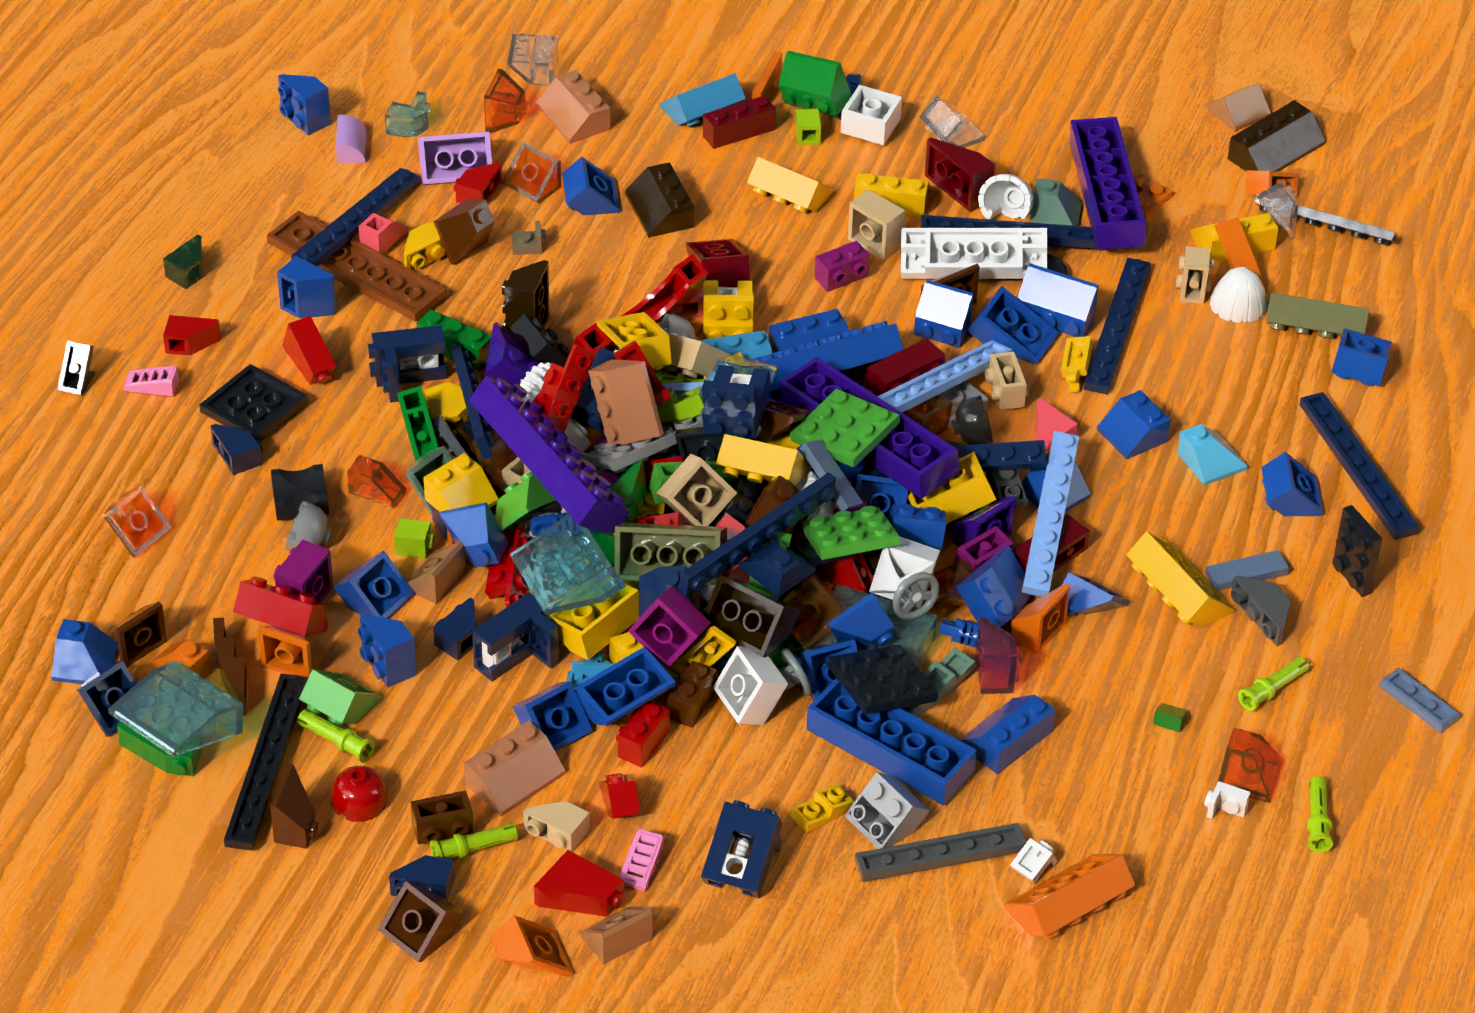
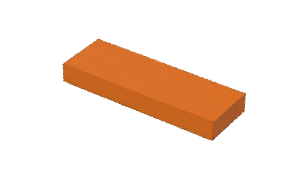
(769, 76)
(1236, 245)

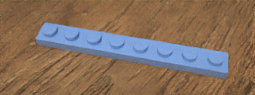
(942, 377)
(1050, 514)

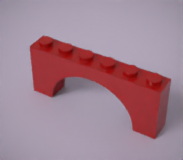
(675, 291)

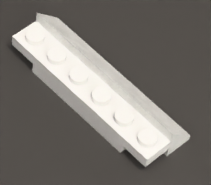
(998, 251)

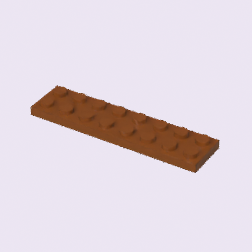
(364, 269)

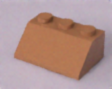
(574, 107)
(625, 401)
(513, 768)

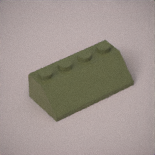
(1314, 315)
(650, 546)

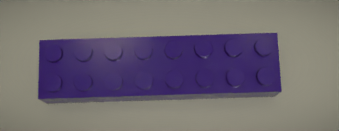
(1107, 183)
(549, 455)
(905, 455)

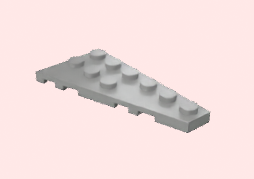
(619, 456)

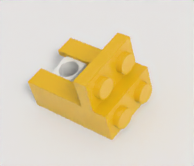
(727, 309)

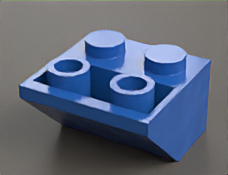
(304, 102)
(306, 289)
(387, 648)

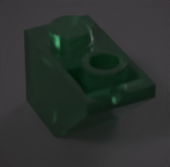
(185, 263)

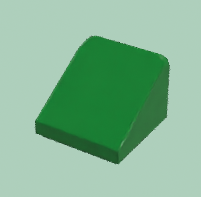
(1169, 717)

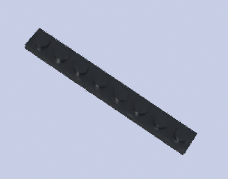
(265, 763)

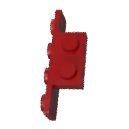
(564, 385)
(505, 576)

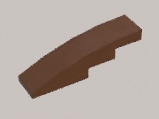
(231, 668)

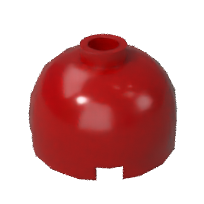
(358, 793)

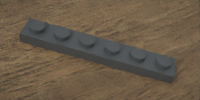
(939, 852)

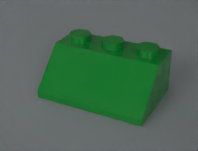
(814, 83)

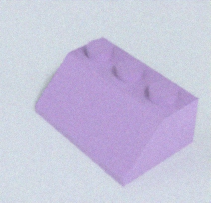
(448, 156)

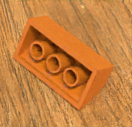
(1071, 894)

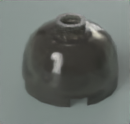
(973, 422)

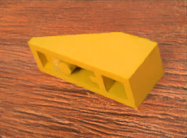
(705, 649)

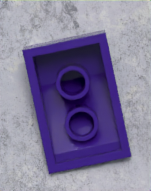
(508, 356)

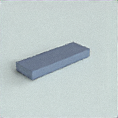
(822, 463)
(1257, 567)
(1419, 700)

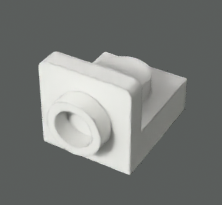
(1227, 798)
(1033, 859)

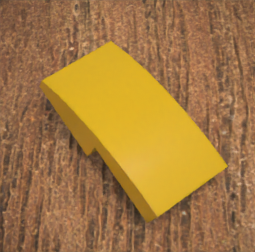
(825, 807)

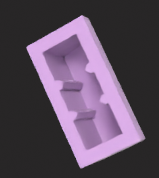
(350, 140)

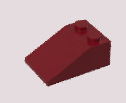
(957, 171)
(722, 260)

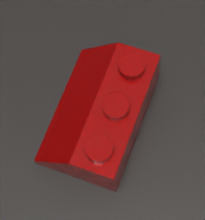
(280, 607)

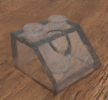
(951, 124)

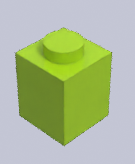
(807, 126)
(413, 538)

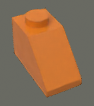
(1262, 180)
(188, 654)

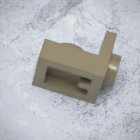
(529, 241)

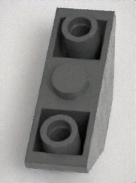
(1006, 484)
(1263, 604)

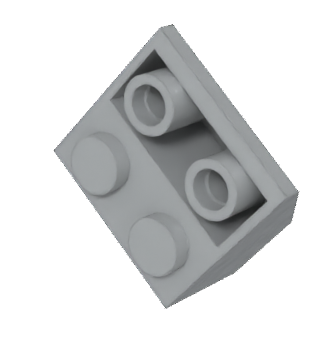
(886, 811)

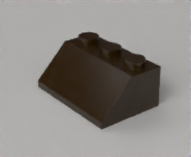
(660, 201)
(527, 294)
(750, 615)

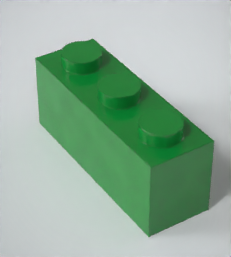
(456, 332)

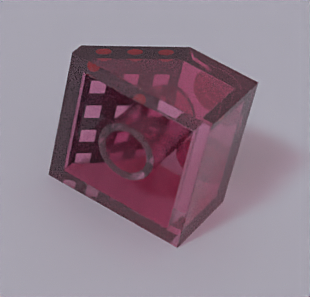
(996, 658)

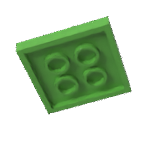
(846, 427)
(850, 532)

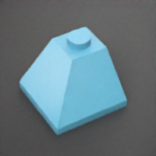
(1208, 454)

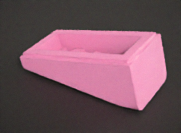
(159, 380)
(645, 843)

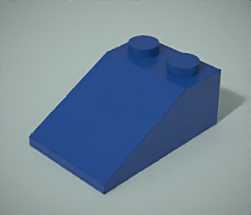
(1014, 326)
(995, 588)

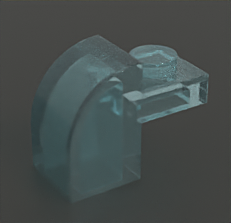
(406, 119)

